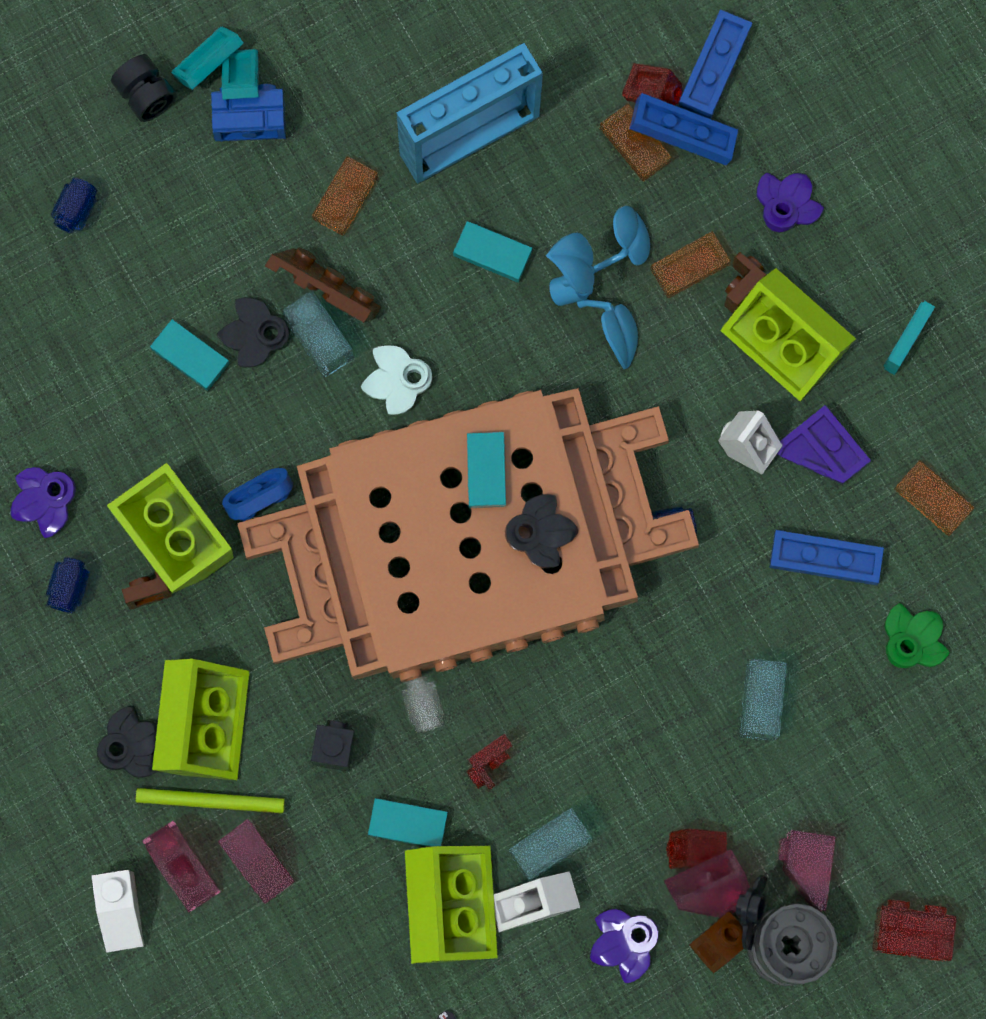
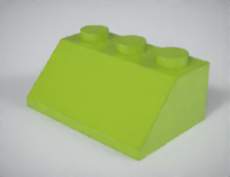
(787, 334)
(171, 529)
(200, 719)
(450, 904)

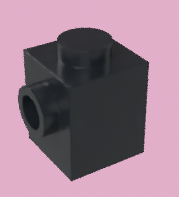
(333, 746)

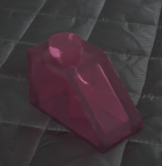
(256, 861)
(808, 865)
(180, 866)
(710, 886)

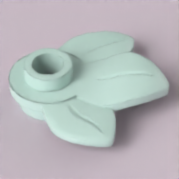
(391, 379)

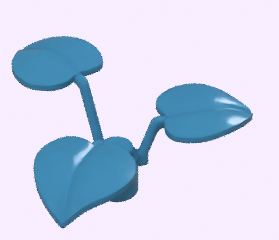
(574, 259)

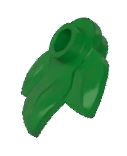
(917, 634)

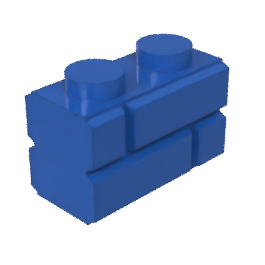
(249, 117)

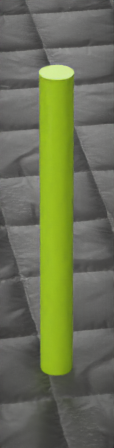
(210, 800)

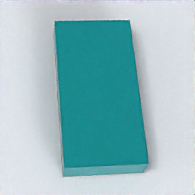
(207, 57)
(240, 75)
(492, 251)
(908, 337)
(189, 355)
(486, 470)
(407, 823)

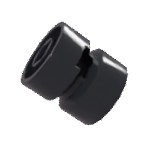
(140, 84)

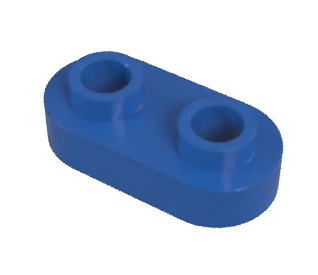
(257, 494)

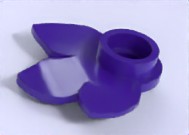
(789, 197)
(38, 501)
(619, 945)

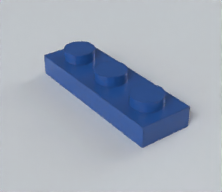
(715, 64)
(683, 129)
(826, 557)

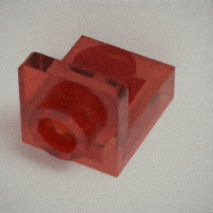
(652, 81)
(493, 755)
(694, 846)

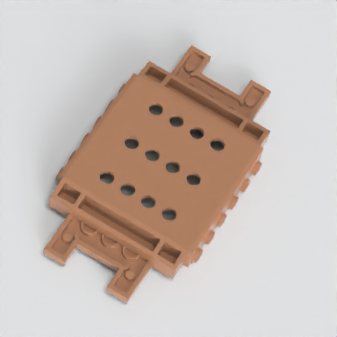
(343, 566)

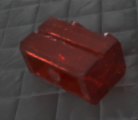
(914, 932)

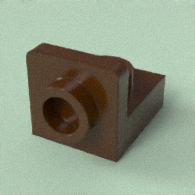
(740, 287)
(145, 591)
(719, 942)

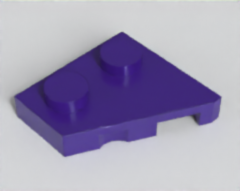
(824, 448)

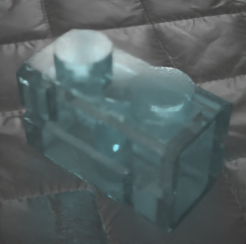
(318, 334)
(762, 699)
(550, 845)

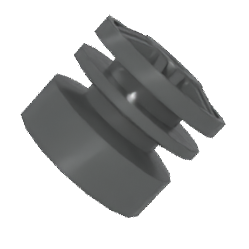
(812, 945)

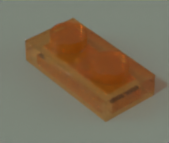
(640, 151)
(345, 196)
(690, 264)
(934, 498)

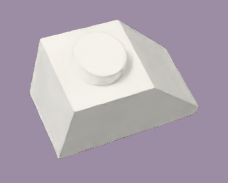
(750, 440)
(535, 901)
(118, 910)

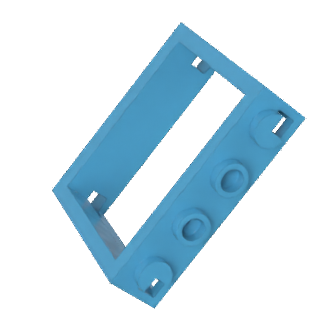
(470, 113)

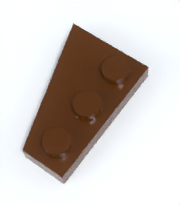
(336, 292)

